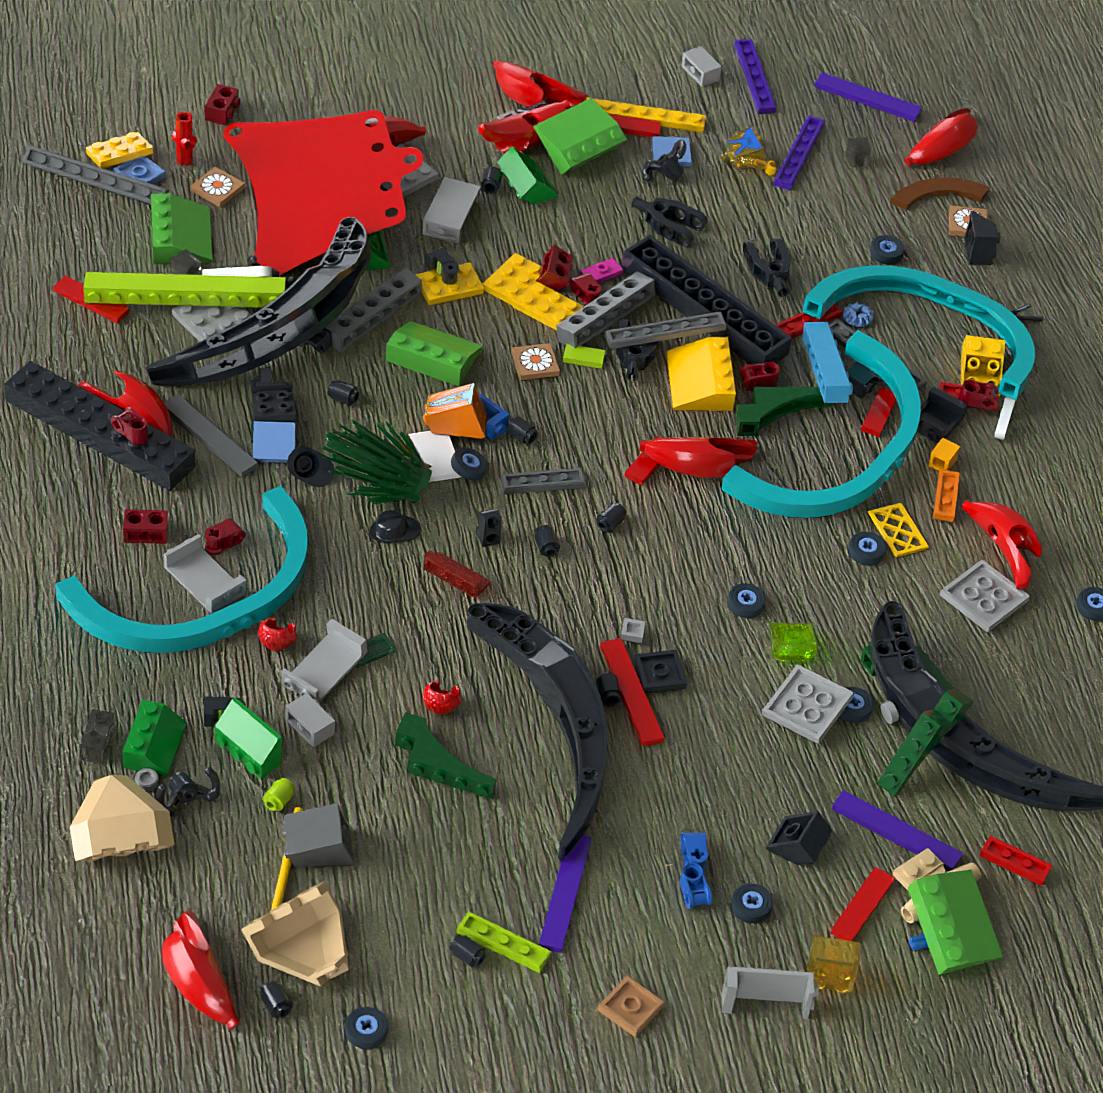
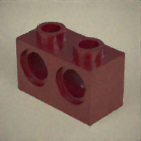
(222, 104)
(556, 268)
(145, 526)

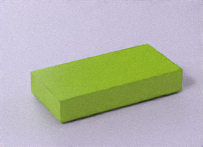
(584, 356)

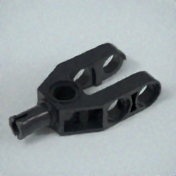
(662, 209)
(773, 272)
(635, 356)

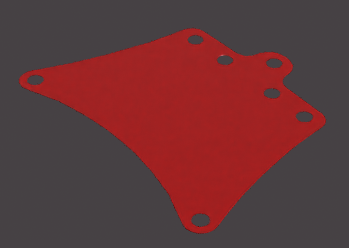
(314, 177)

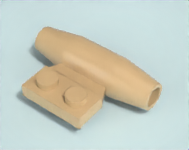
(921, 866)

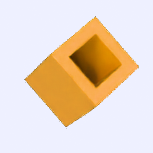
(944, 455)

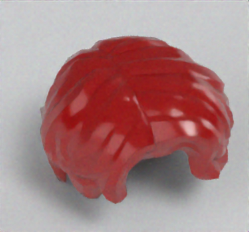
(276, 637)
(439, 700)

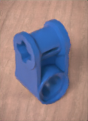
(694, 848)
(695, 889)

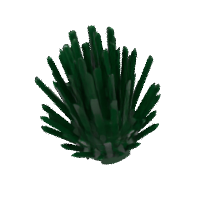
(396, 473)

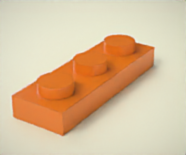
(946, 495)

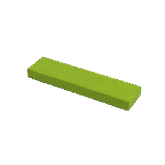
(504, 942)

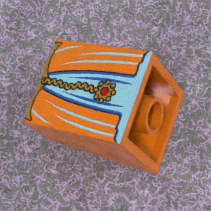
(456, 412)

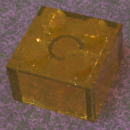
(834, 963)

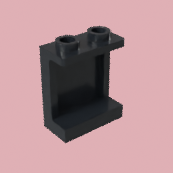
(940, 415)

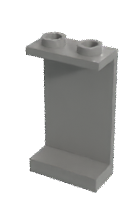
(450, 209)
(203, 575)
(326, 662)
(769, 985)

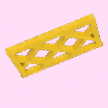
(909, 548)

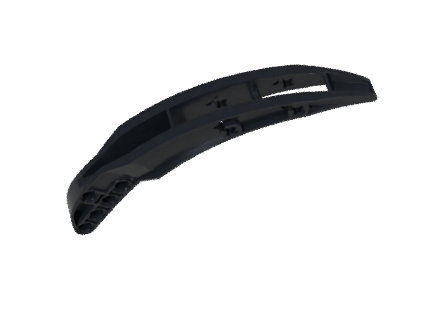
(300, 314)
(566, 690)
(992, 768)

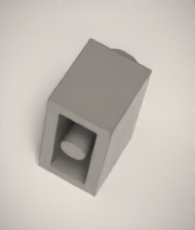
(701, 66)
(310, 720)

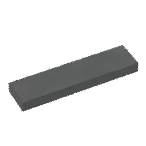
(543, 481)

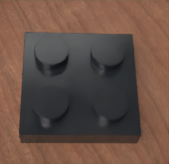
(660, 671)

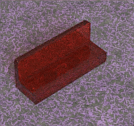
(455, 574)

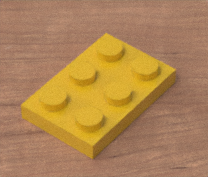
(119, 150)
(512, 278)
(438, 292)
(546, 305)

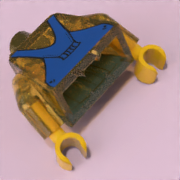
(747, 152)

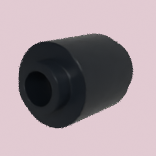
(491, 179)
(343, 392)
(522, 430)
(611, 517)
(546, 541)
(609, 689)
(467, 950)
(276, 999)

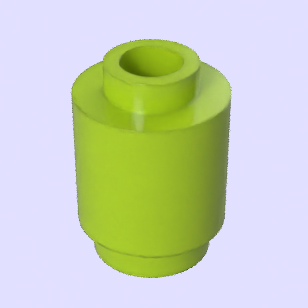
(279, 794)

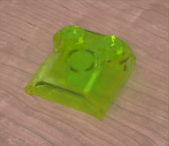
(792, 641)

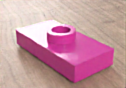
(604, 270)

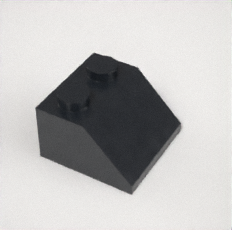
(980, 240)
(800, 837)

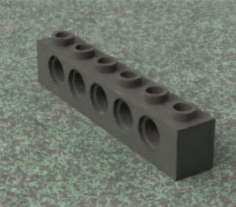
(373, 309)
(606, 310)

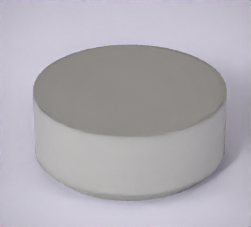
(889, 712)
(147, 779)

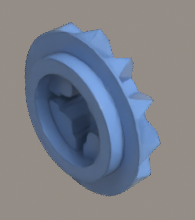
(864, 319)

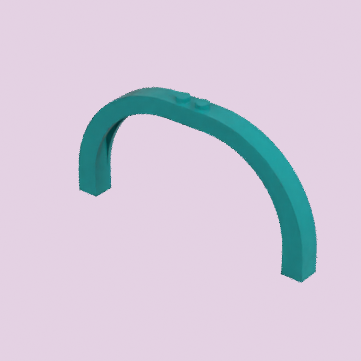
(939, 290)
(840, 498)
(210, 628)

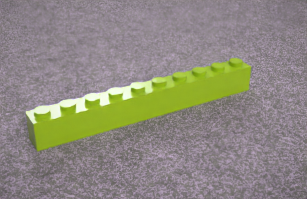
(182, 289)

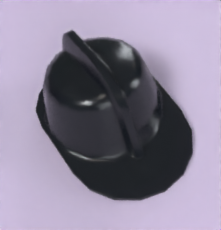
(309, 466)
(393, 527)

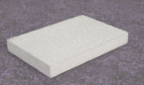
(437, 452)

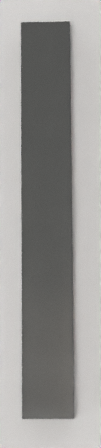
(91, 175)

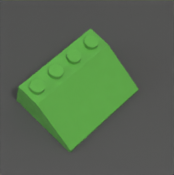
(579, 135)
(179, 226)
(432, 352)
(954, 920)

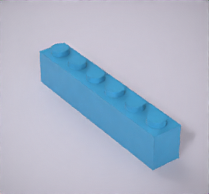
(826, 362)

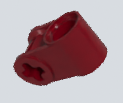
(585, 288)
(760, 376)
(977, 393)
(131, 426)
(223, 536)

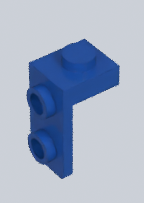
(498, 418)

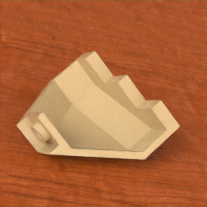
(119, 821)
(302, 936)

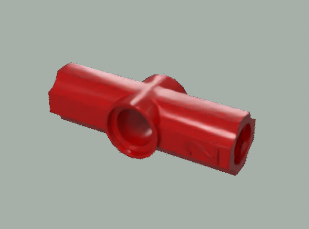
(184, 138)

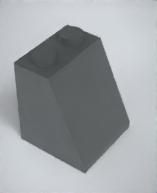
(318, 837)

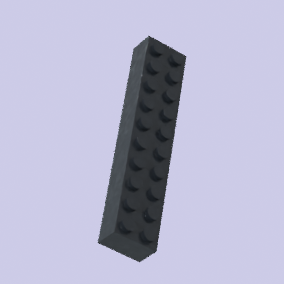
(697, 294)
(89, 422)

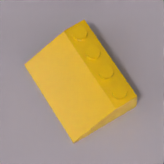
(702, 375)

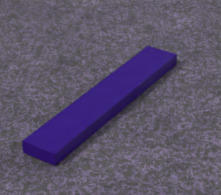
(755, 76)
(868, 97)
(799, 152)
(894, 829)
(564, 897)

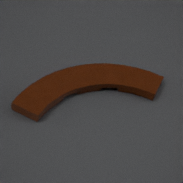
(938, 186)

